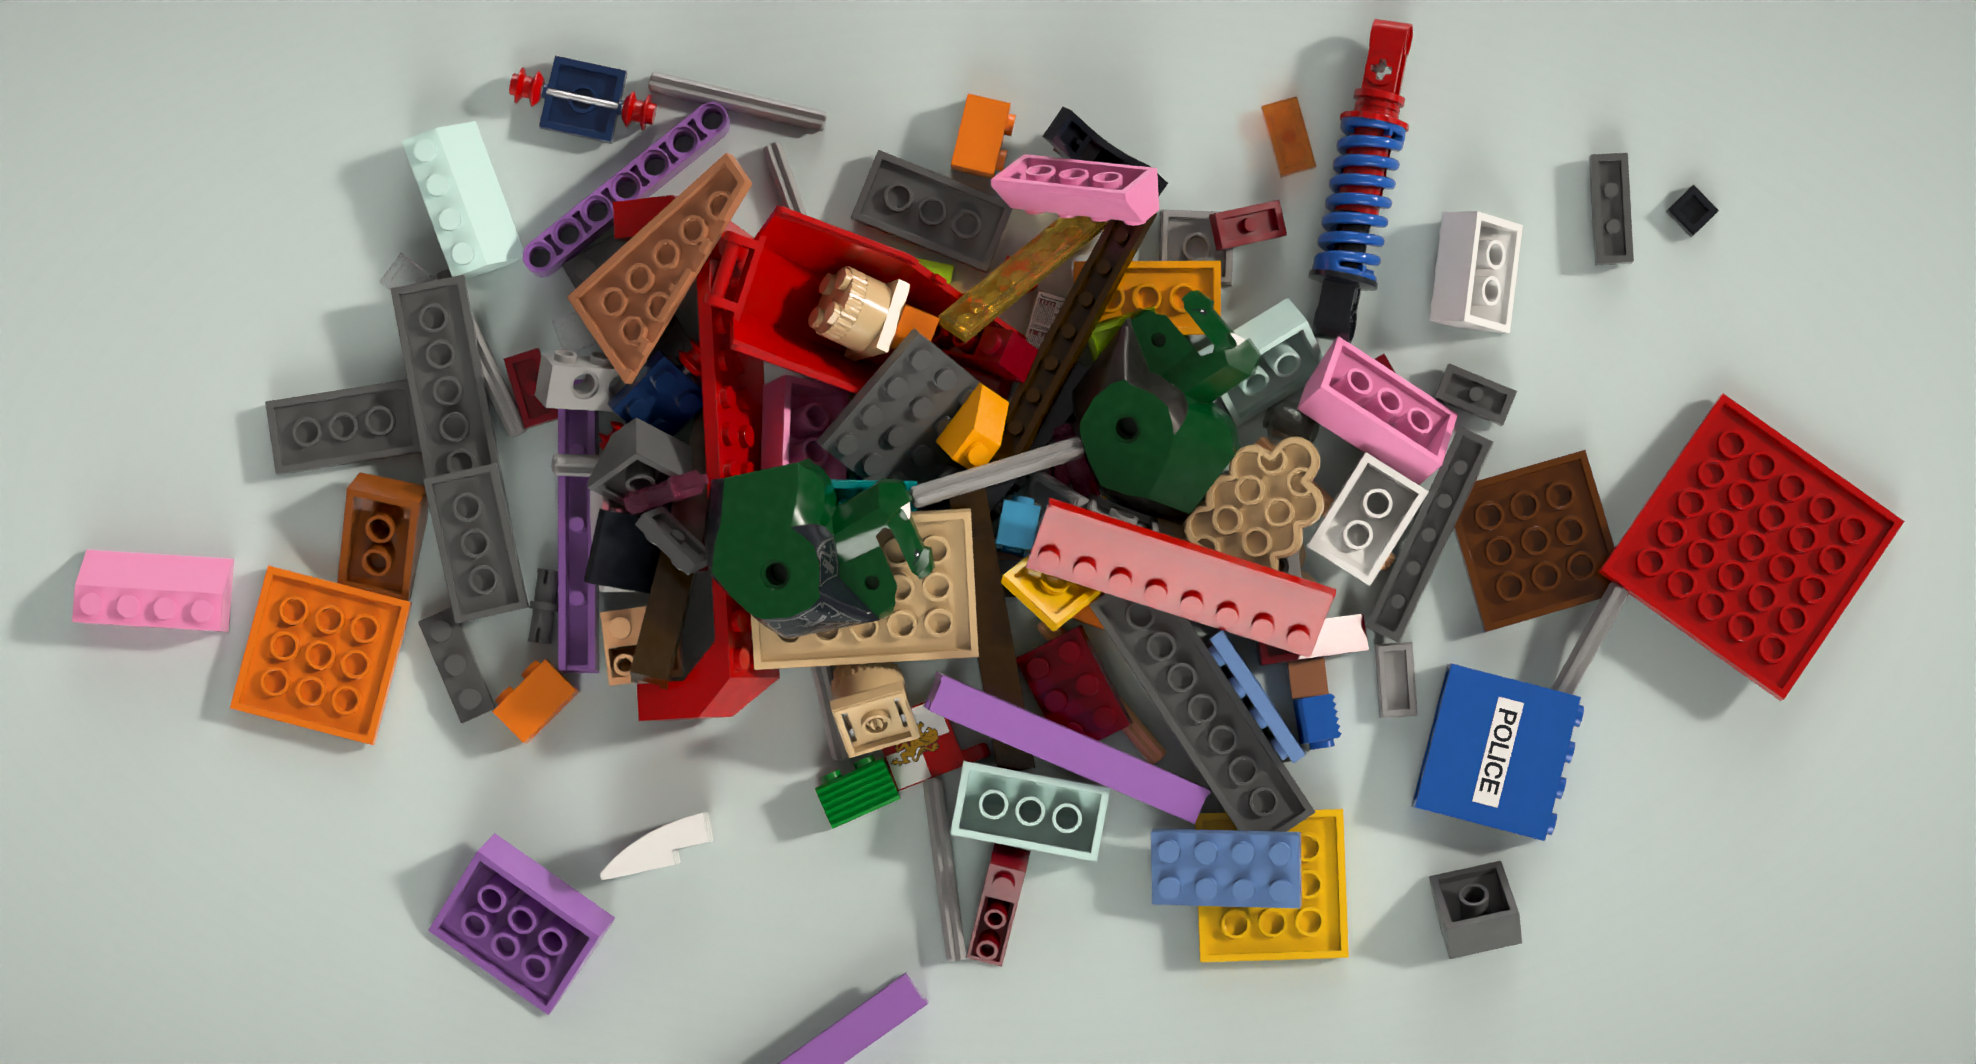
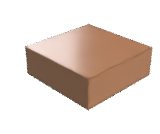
(1307, 678)

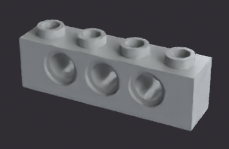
(560, 370)

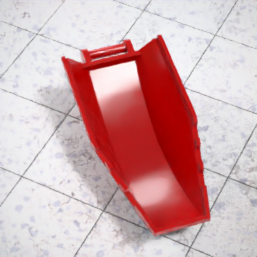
(783, 288)

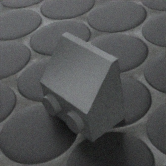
(638, 458)
(1476, 909)

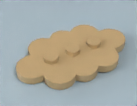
(1261, 503)

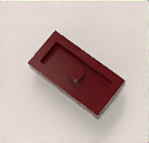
(1247, 225)
(523, 375)

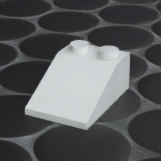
(1367, 518)

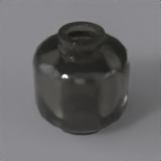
(1287, 422)

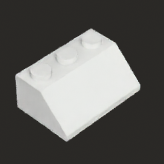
(1476, 271)

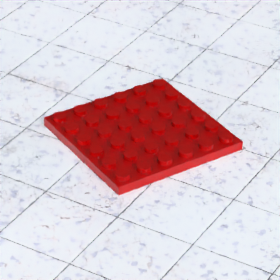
(1751, 547)

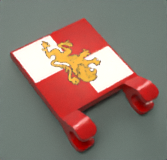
(931, 754)

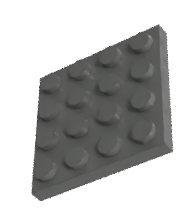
(900, 414)

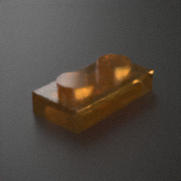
(1288, 137)

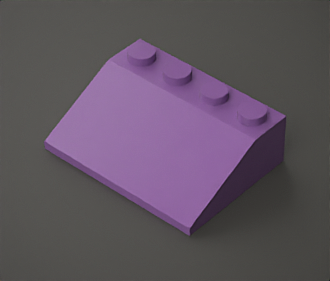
(521, 923)

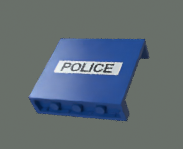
(1498, 752)

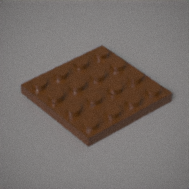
(1534, 541)

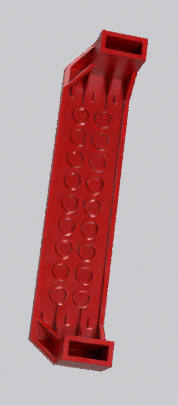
(733, 433)

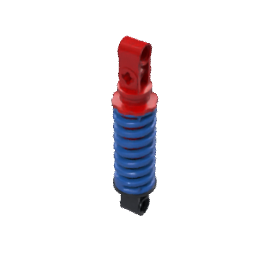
(1370, 136)

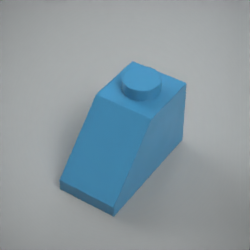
(1017, 526)

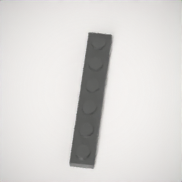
(1429, 534)

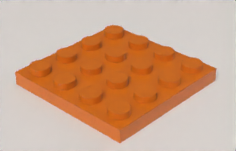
(321, 655)

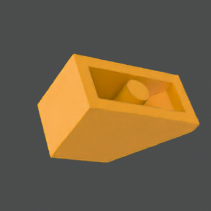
(976, 428)

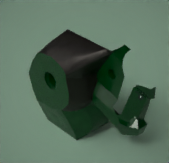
(1152, 412)

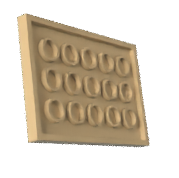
(930, 616)

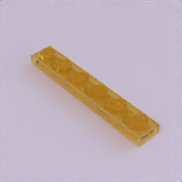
(1018, 275)

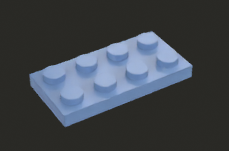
(1264, 711)
(1226, 868)

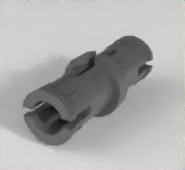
(543, 606)

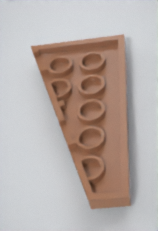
(645, 281)

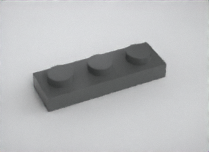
(1611, 209)
(457, 665)

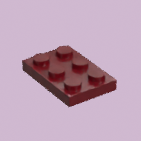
(1074, 685)

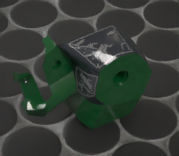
(803, 558)

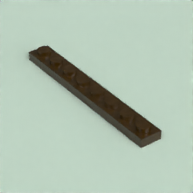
(1069, 334)

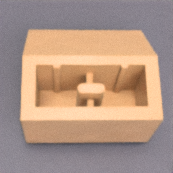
(620, 639)

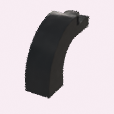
(1077, 141)

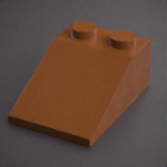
(382, 535)

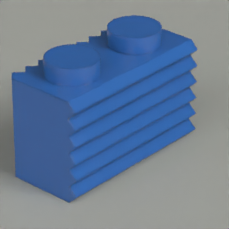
(1317, 721)

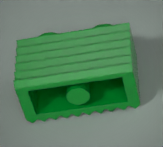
(856, 792)

